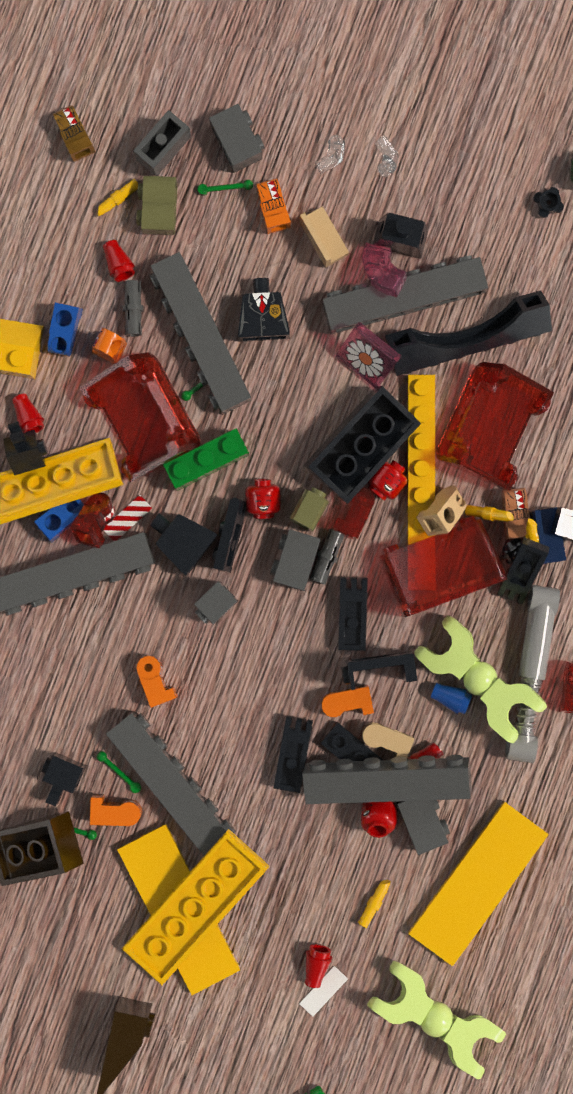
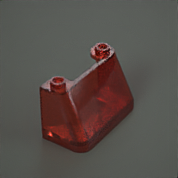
(142, 413)
(491, 423)
(442, 567)

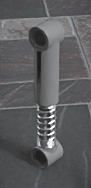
(541, 608)

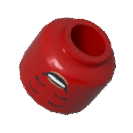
(388, 481)
(263, 499)
(378, 818)

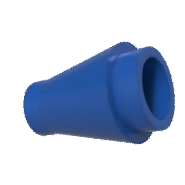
(452, 697)

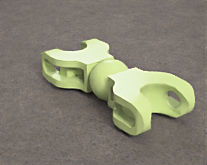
(480, 679)
(436, 1019)

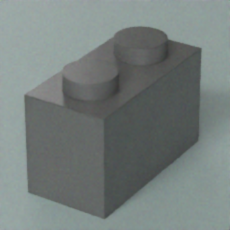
(236, 137)
(162, 143)
(296, 559)
(215, 603)
(423, 824)

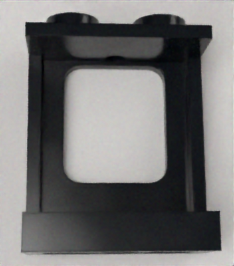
(404, 659)

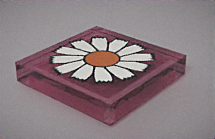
(368, 355)

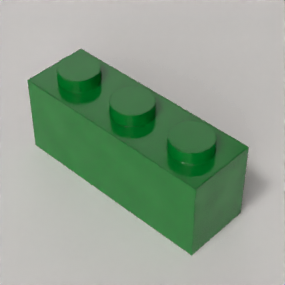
(206, 459)

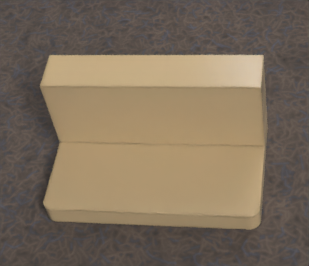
(323, 236)

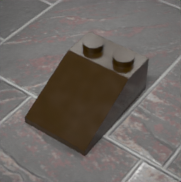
(38, 849)
(129, 1026)

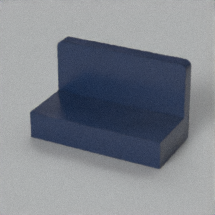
(544, 520)

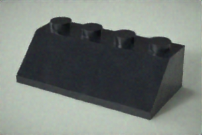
(362, 443)

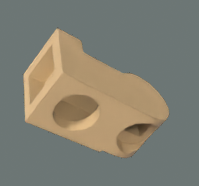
(443, 512)
(379, 735)

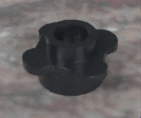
(551, 195)
(510, 549)

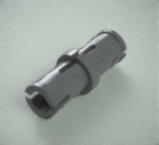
(132, 308)
(327, 556)

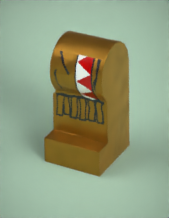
(73, 133)

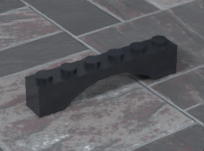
(521, 319)

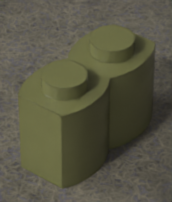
(158, 205)
(309, 509)

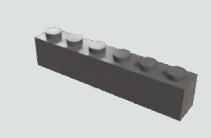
(420, 292)
(200, 332)
(75, 571)
(387, 780)
(168, 782)

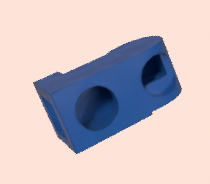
(63, 329)
(58, 519)

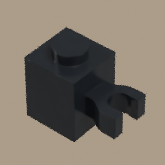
(24, 450)
(63, 775)

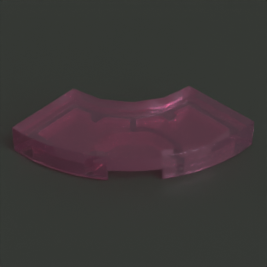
(381, 271)

